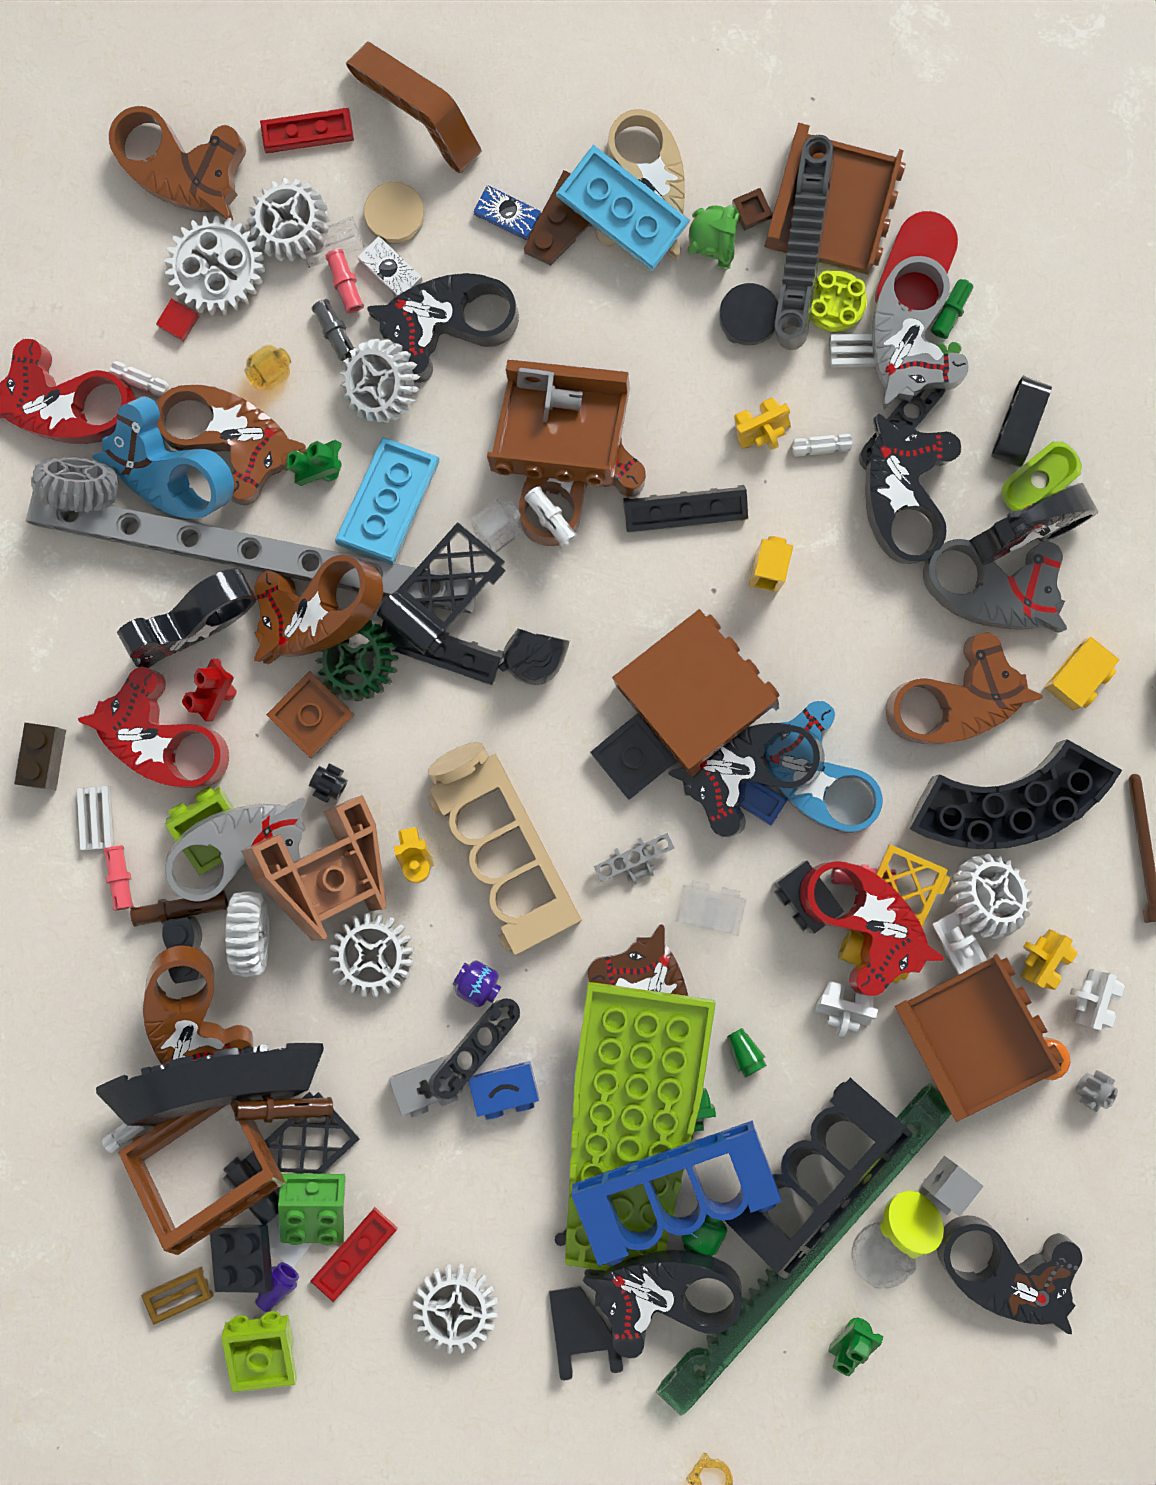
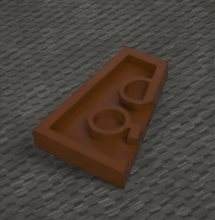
(555, 228)

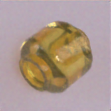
(267, 367)

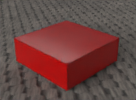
(177, 320)

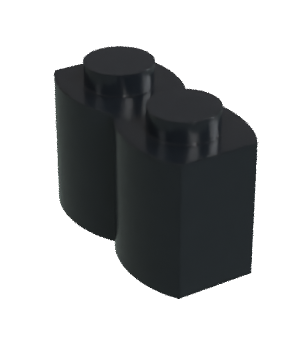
(183, 933)

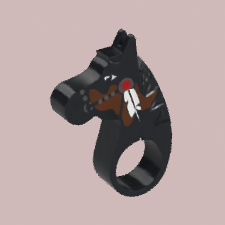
(1025, 1292)

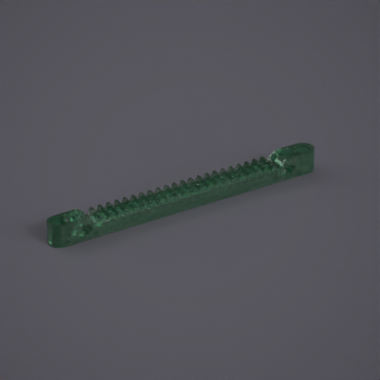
(682, 1384)

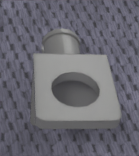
(554, 397)

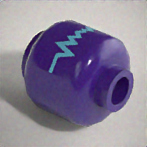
(477, 983)

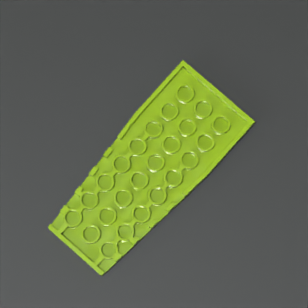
(634, 1098)

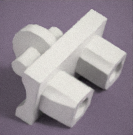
(958, 942)
(1095, 998)
(843, 1013)

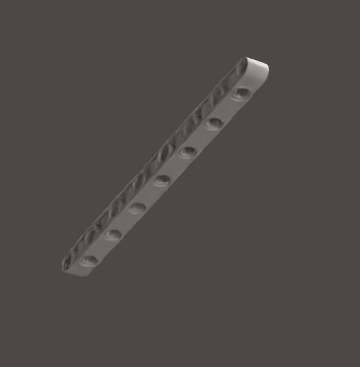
(230, 548)

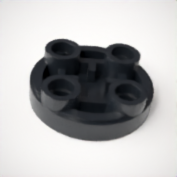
(748, 314)

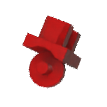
(212, 688)

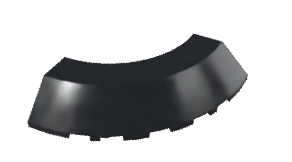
(1019, 811)
(211, 1082)

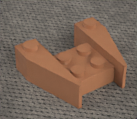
(328, 877)

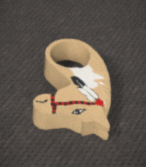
(662, 176)

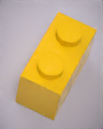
(771, 564)
(1082, 674)

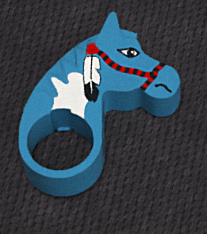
(792, 759)

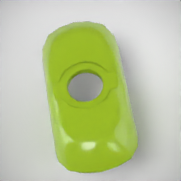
(1056, 461)

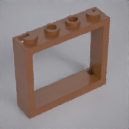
(218, 1213)

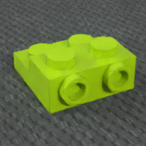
(183, 817)
(259, 1352)

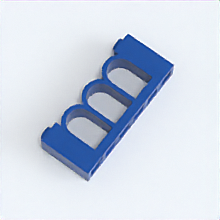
(612, 1240)

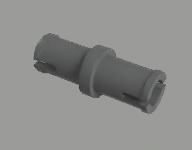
(333, 329)

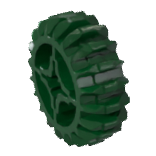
(373, 676)

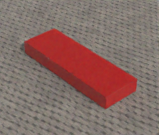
(307, 130)
(354, 1254)

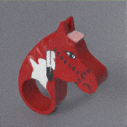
(52, 411)
(133, 734)
(890, 929)

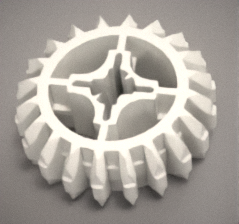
(288, 202)
(365, 373)
(1000, 894)
(247, 933)
(361, 943)
(469, 1309)

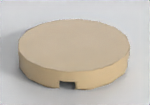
(394, 212)
(457, 763)

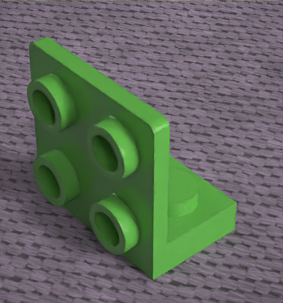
(312, 1208)

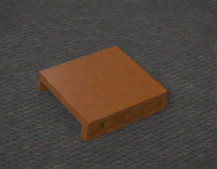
(856, 203)
(572, 442)
(695, 690)
(979, 1037)

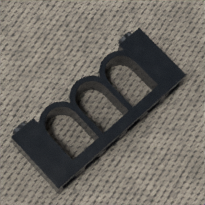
(851, 1105)

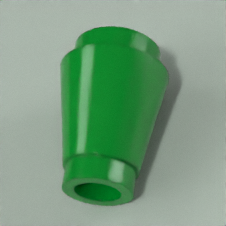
(746, 1053)

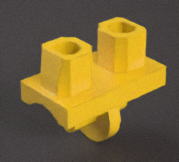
(763, 428)
(413, 855)
(1045, 957)

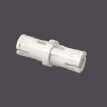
(550, 516)

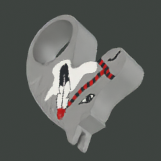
(900, 351)

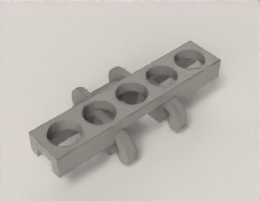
(643, 859)

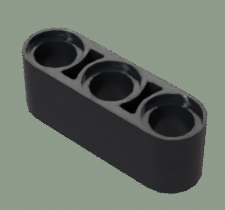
(1021, 421)

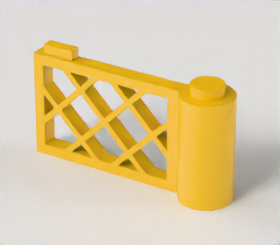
(853, 941)

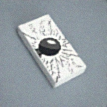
(389, 267)

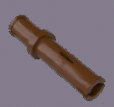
(168, 910)
(283, 1109)

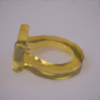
(706, 1462)

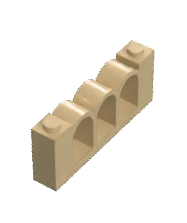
(545, 920)

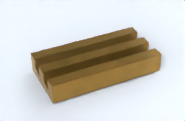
(202, 1283)

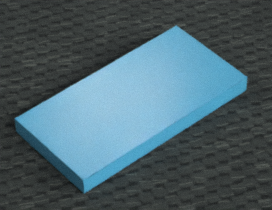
(622, 207)
(387, 501)

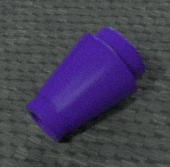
(284, 1282)

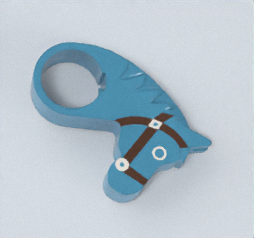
(159, 475)

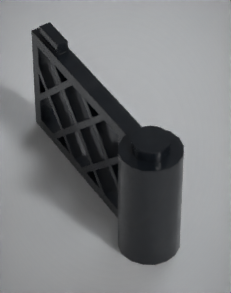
(417, 622)
(241, 1171)

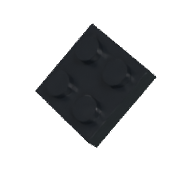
(633, 756)
(241, 1259)

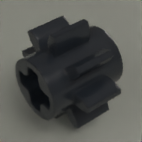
(328, 783)

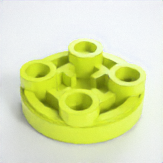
(838, 301)
(912, 1224)

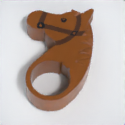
(189, 180)
(987, 698)

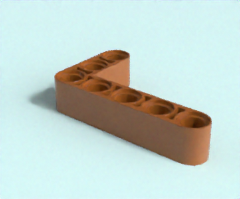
(420, 100)

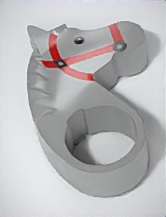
(233, 832)

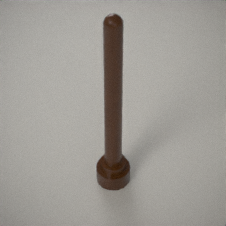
(1145, 846)

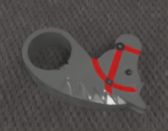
(1000, 601)

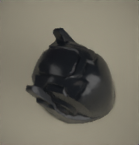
(533, 657)

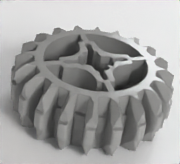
(74, 484)

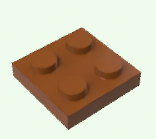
(310, 714)

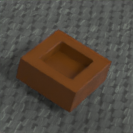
(752, 209)

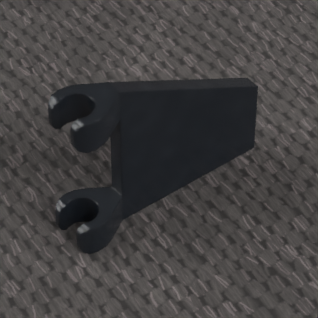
(579, 1330)

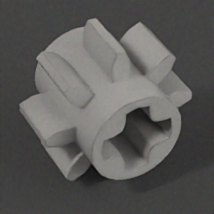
(1097, 1090)

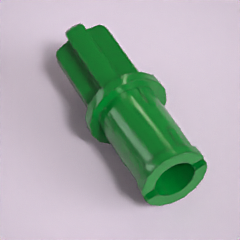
(952, 309)

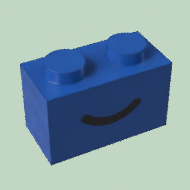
(504, 1090)

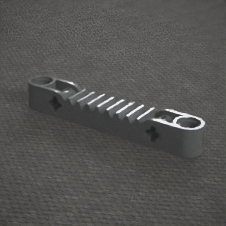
(805, 242)

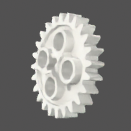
(198, 287)

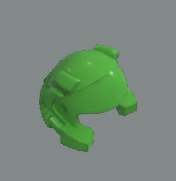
(714, 233)

